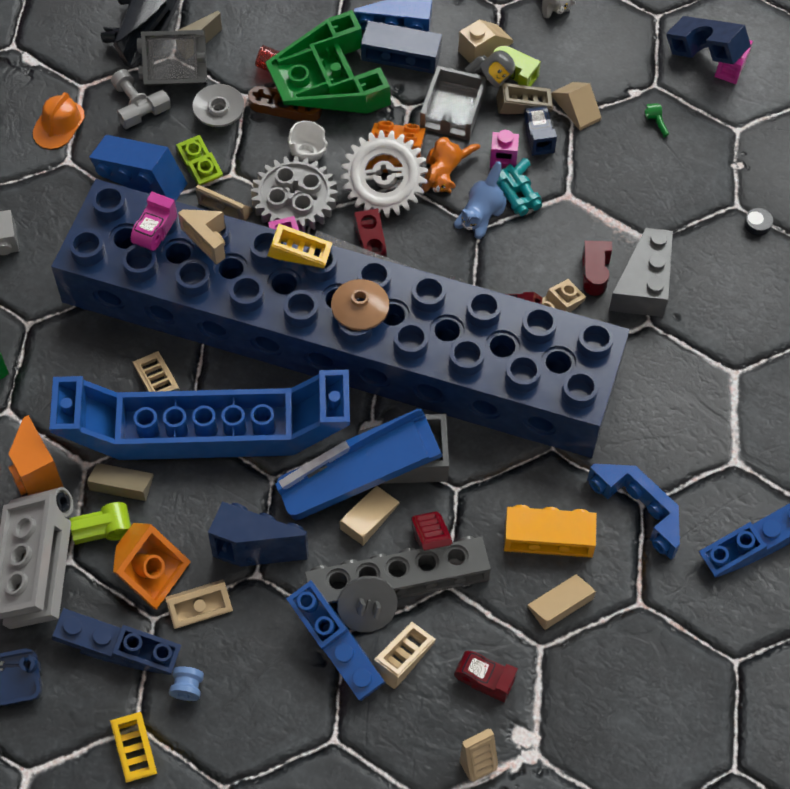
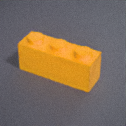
(550, 531)

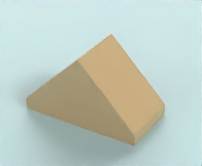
(578, 103)

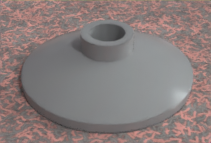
(216, 98)

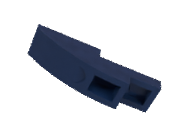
(116, 644)

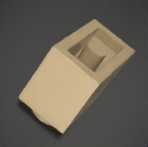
(481, 39)

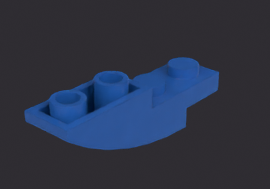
(748, 543)
(336, 640)

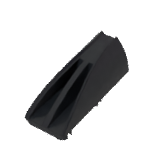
(139, 17)

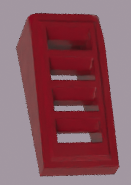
(430, 531)

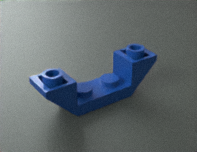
(608, 479)

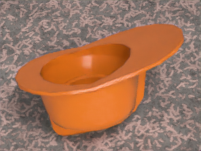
(58, 122)

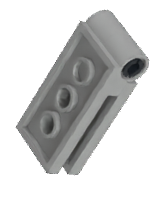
(33, 557)

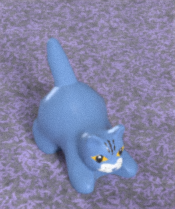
(484, 200)

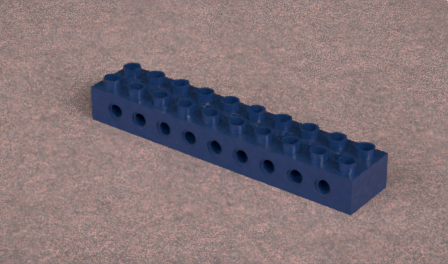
(437, 349)

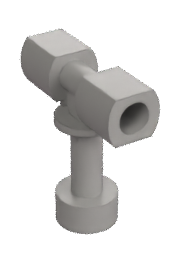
(139, 103)

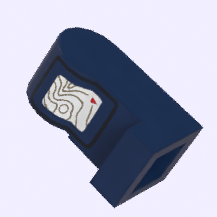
(539, 130)

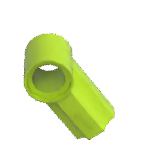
(108, 523)

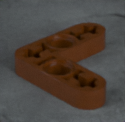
(290, 112)

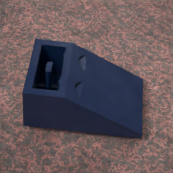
(255, 538)

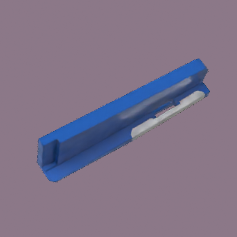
(359, 464)

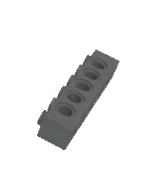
(414, 581)

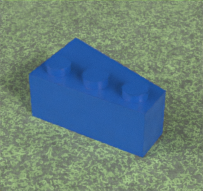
(139, 166)

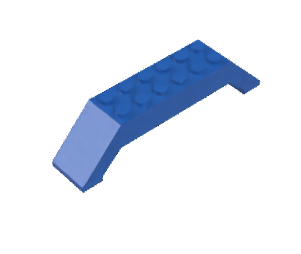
(201, 420)

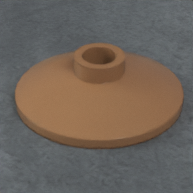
(360, 314)

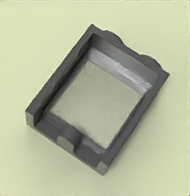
(172, 57)
(453, 102)

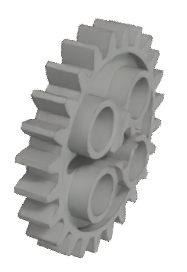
(296, 187)

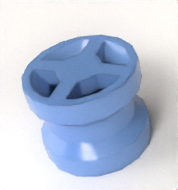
(186, 683)

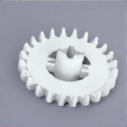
(410, 173)

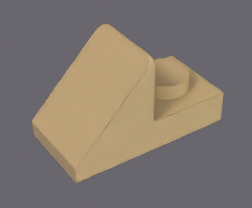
(204, 230)

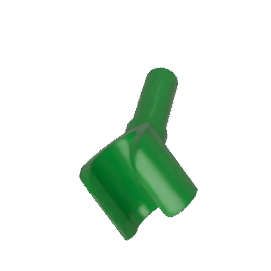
(654, 111)

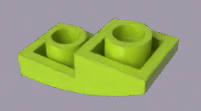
(198, 160)

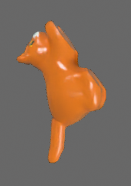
(443, 160)

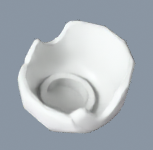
(307, 140)

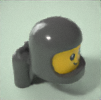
(495, 67)

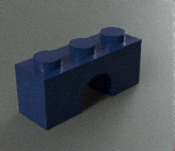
(725, 39)

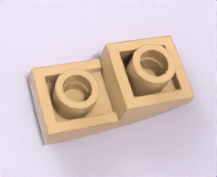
(564, 296)

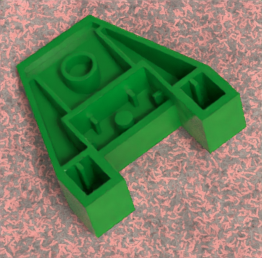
(318, 75)

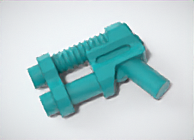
(513, 181)

